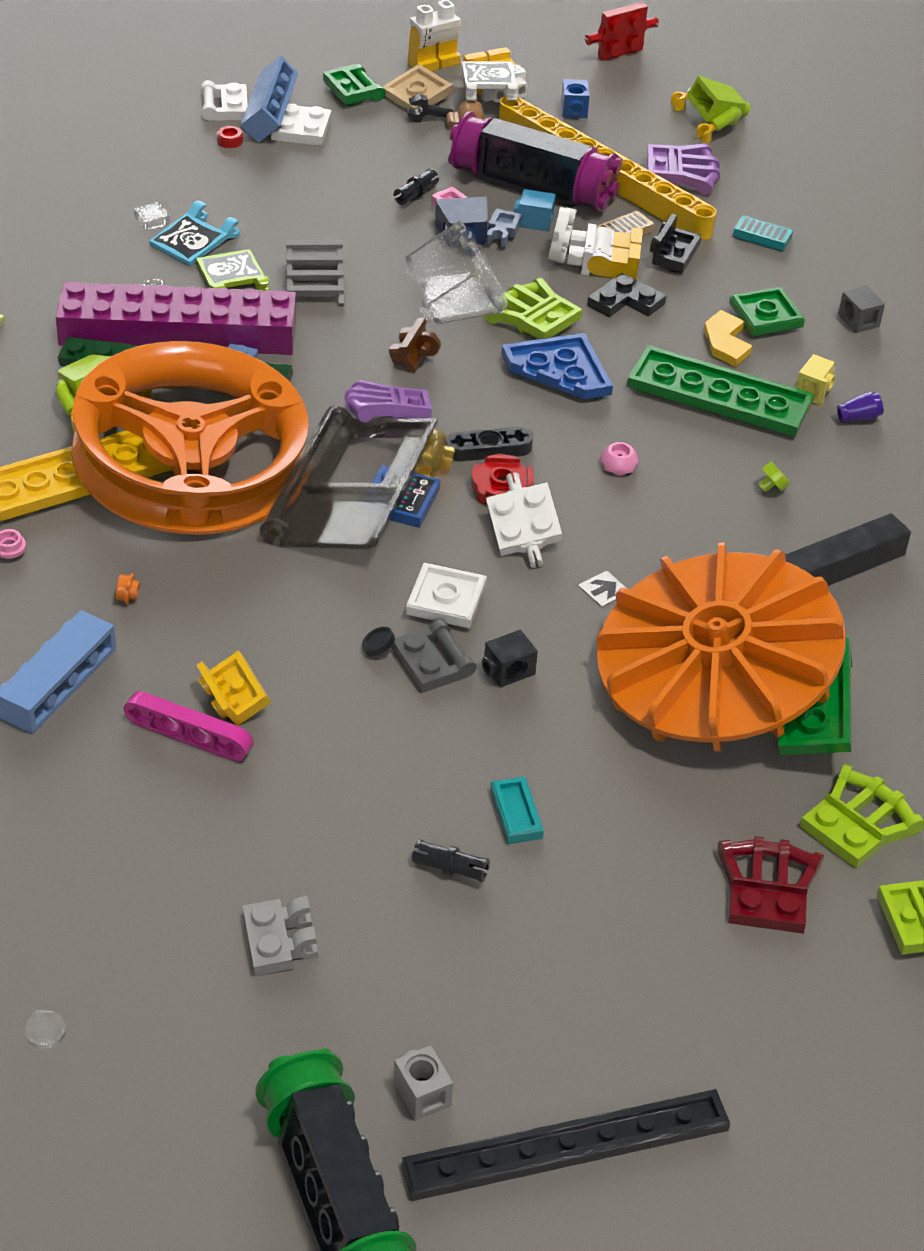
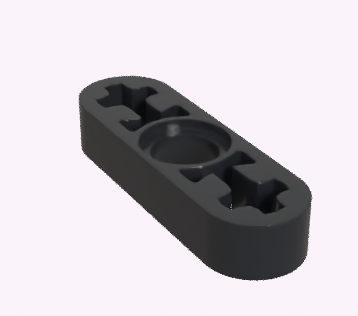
(517, 443)

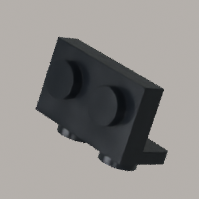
(674, 246)

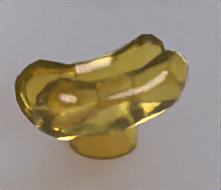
(435, 456)

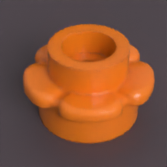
(127, 588)

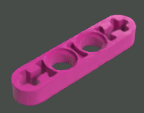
(222, 737)

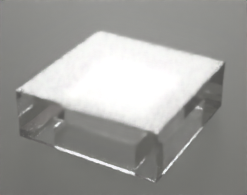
(152, 215)

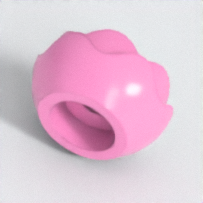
(619, 458)

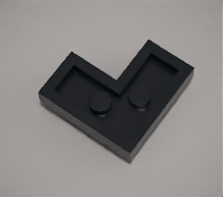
(625, 291)

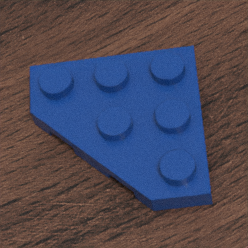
(561, 363)

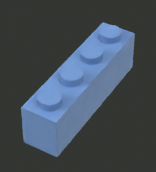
(269, 99)
(56, 671)

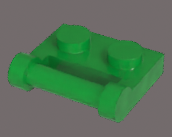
(348, 89)

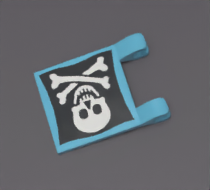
(193, 238)

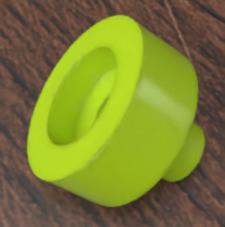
(773, 477)

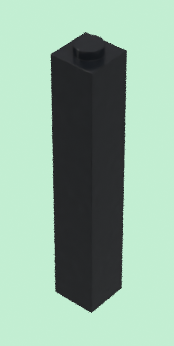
(853, 550)

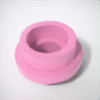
(11, 544)

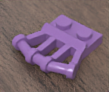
(685, 165)
(374, 399)

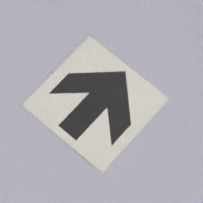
(602, 587)

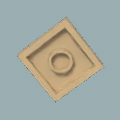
(414, 82)

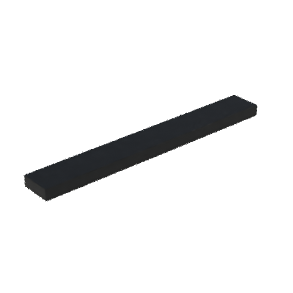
(564, 1144)

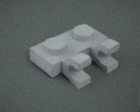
(268, 937)

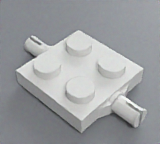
(524, 519)

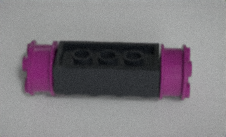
(534, 161)

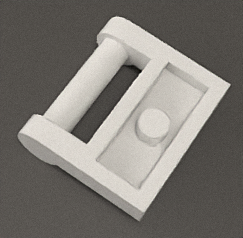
(232, 97)

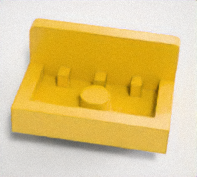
(234, 687)

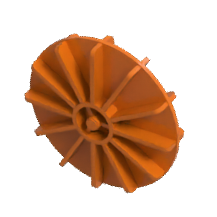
(721, 647)

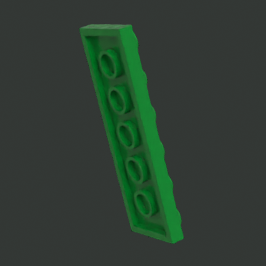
(720, 390)

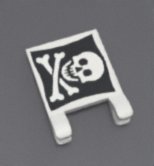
(489, 76)

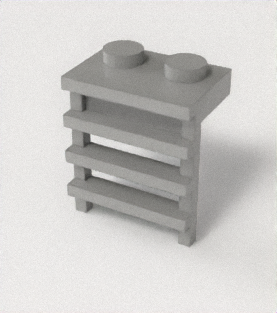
(315, 255)

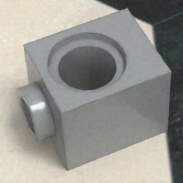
(422, 1096)

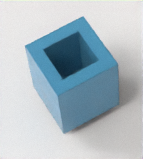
(536, 209)

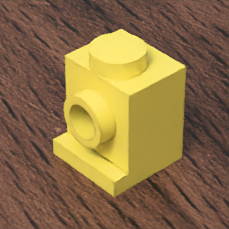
(817, 377)

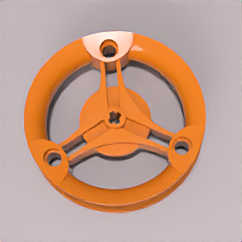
(186, 435)

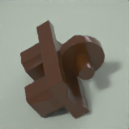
(414, 345)

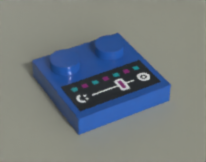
(415, 499)

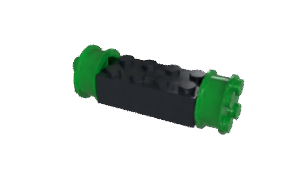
(327, 1155)

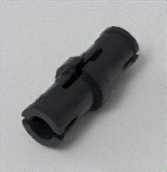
(416, 186)
(450, 860)

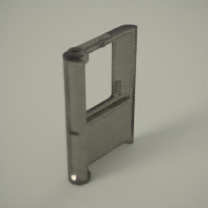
(343, 514)

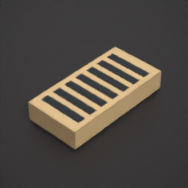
(625, 223)

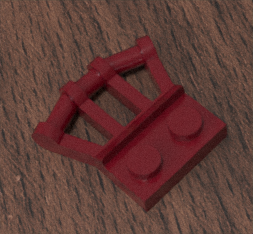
(765, 902)

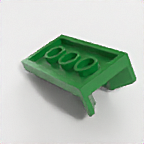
(824, 725)

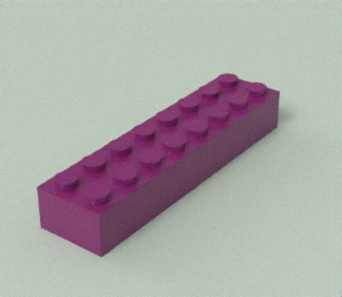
(167, 313)

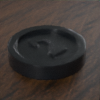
(378, 641)

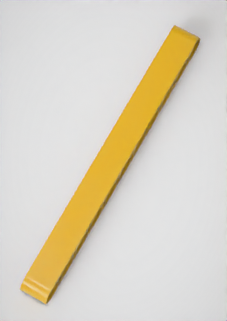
(635, 181)

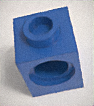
(575, 98)

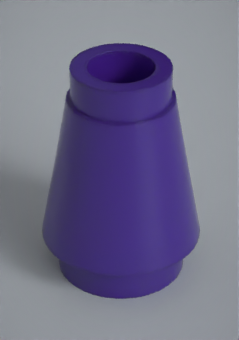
(861, 408)

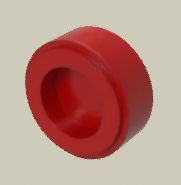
(230, 137)

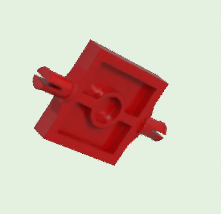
(622, 31)

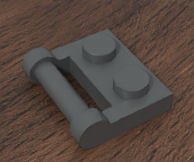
(424, 661)

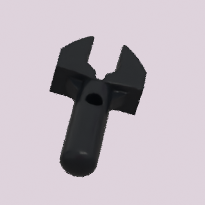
(425, 109)

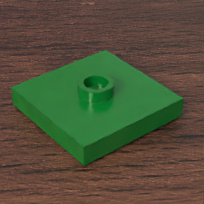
(766, 311)

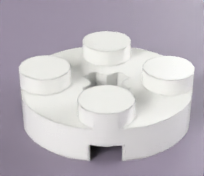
(562, 234)

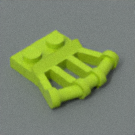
(545, 316)
(847, 831)
(905, 914)

